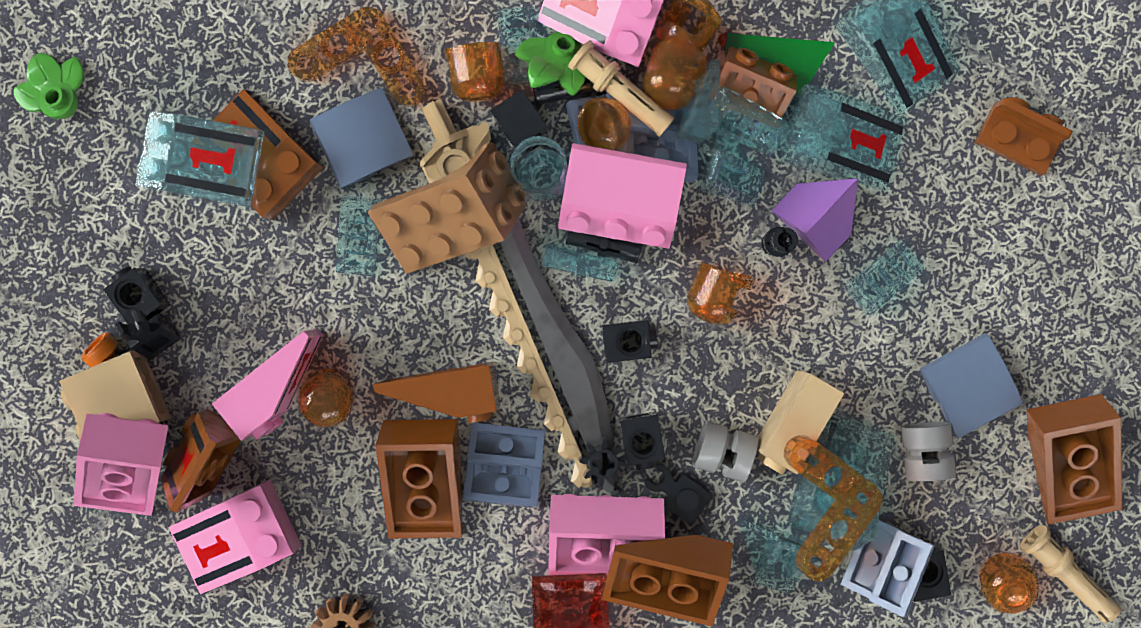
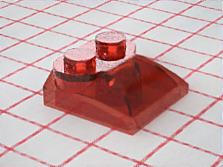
(569, 601)

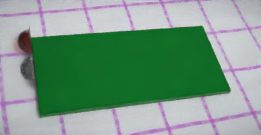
(798, 54)

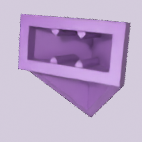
(820, 213)

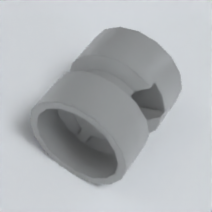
(928, 438)
(711, 451)

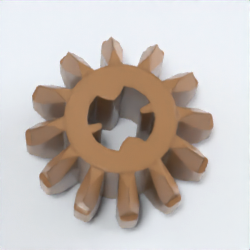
(343, 611)

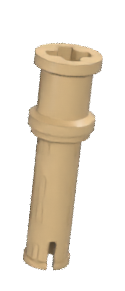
(607, 77)
(1060, 563)

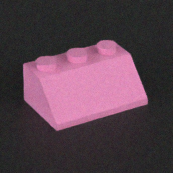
(621, 195)
(589, 527)

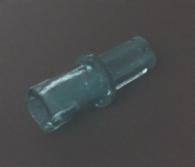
(579, 263)

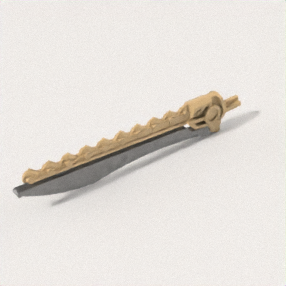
(565, 349)

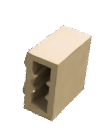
(115, 387)

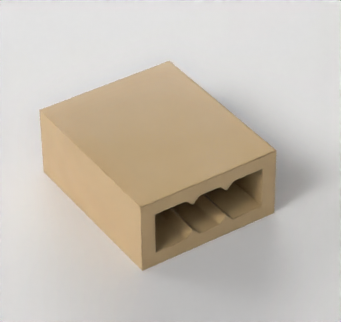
(800, 411)

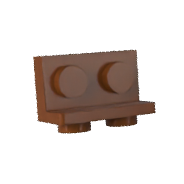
(759, 81)
(1022, 134)

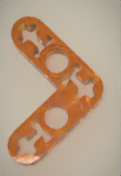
(357, 43)
(845, 497)

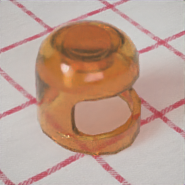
(678, 12)
(476, 70)
(671, 74)
(713, 293)
(326, 398)

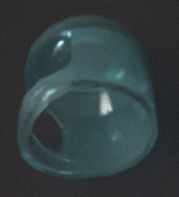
(542, 184)

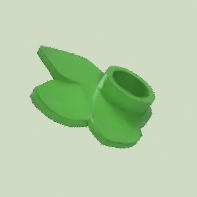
(550, 62)
(49, 81)

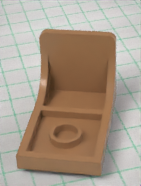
(452, 214)

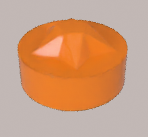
(100, 350)

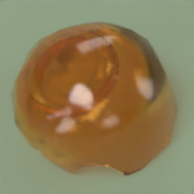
(604, 123)
(1008, 583)

